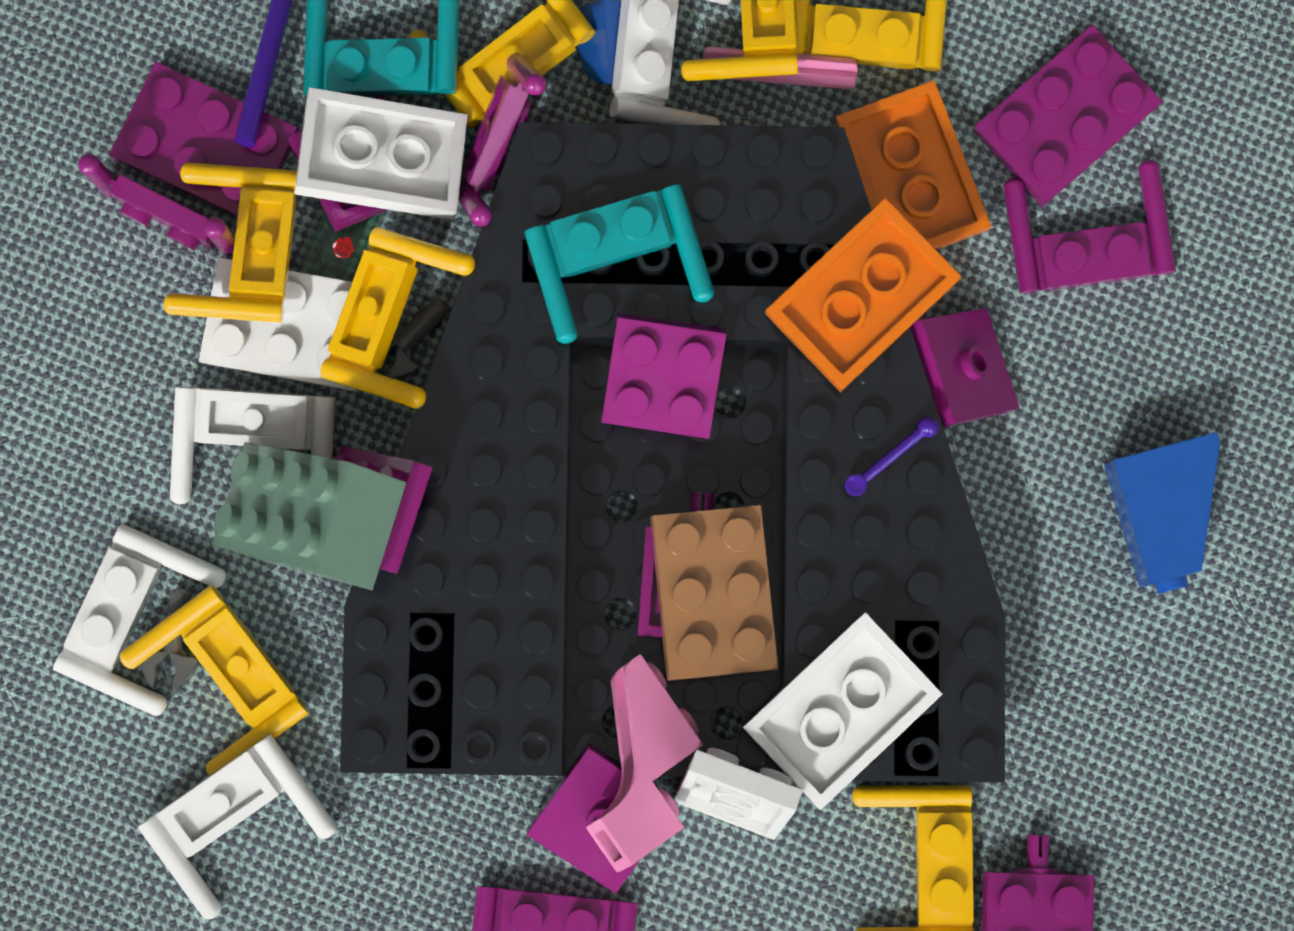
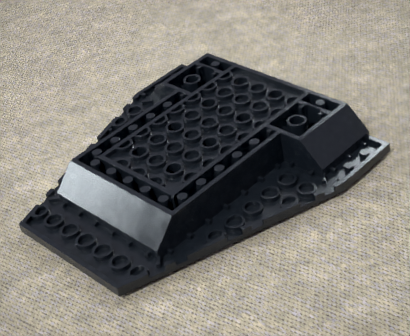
(496, 624)

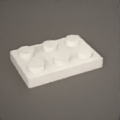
(381, 154)
(279, 349)
(842, 711)
(738, 795)

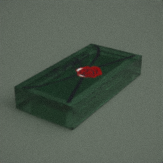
(339, 252)

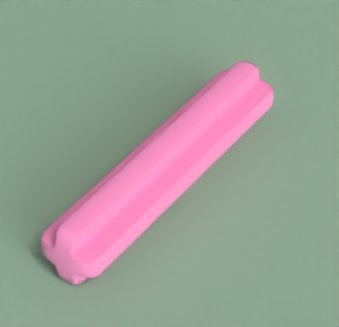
(812, 69)

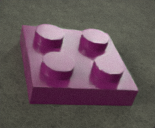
(663, 375)

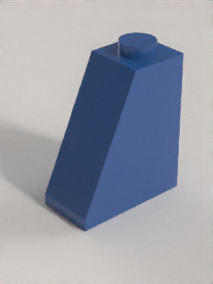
(1166, 508)

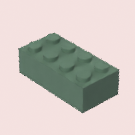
(308, 514)

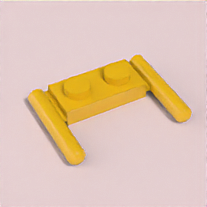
(872, 35)
(542, 37)
(767, 45)
(260, 244)
(375, 310)
(233, 662)
(942, 851)

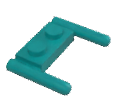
(382, 65)
(609, 237)

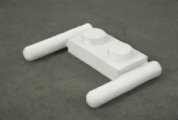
(645, 65)
(242, 417)
(114, 609)
(222, 803)

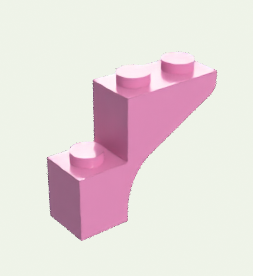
(650, 741)

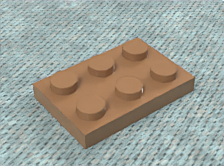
(713, 592)

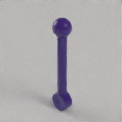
(856, 484)

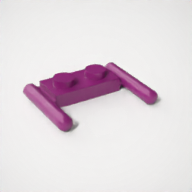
(489, 151)
(146, 205)
(1091, 254)
(543, 911)

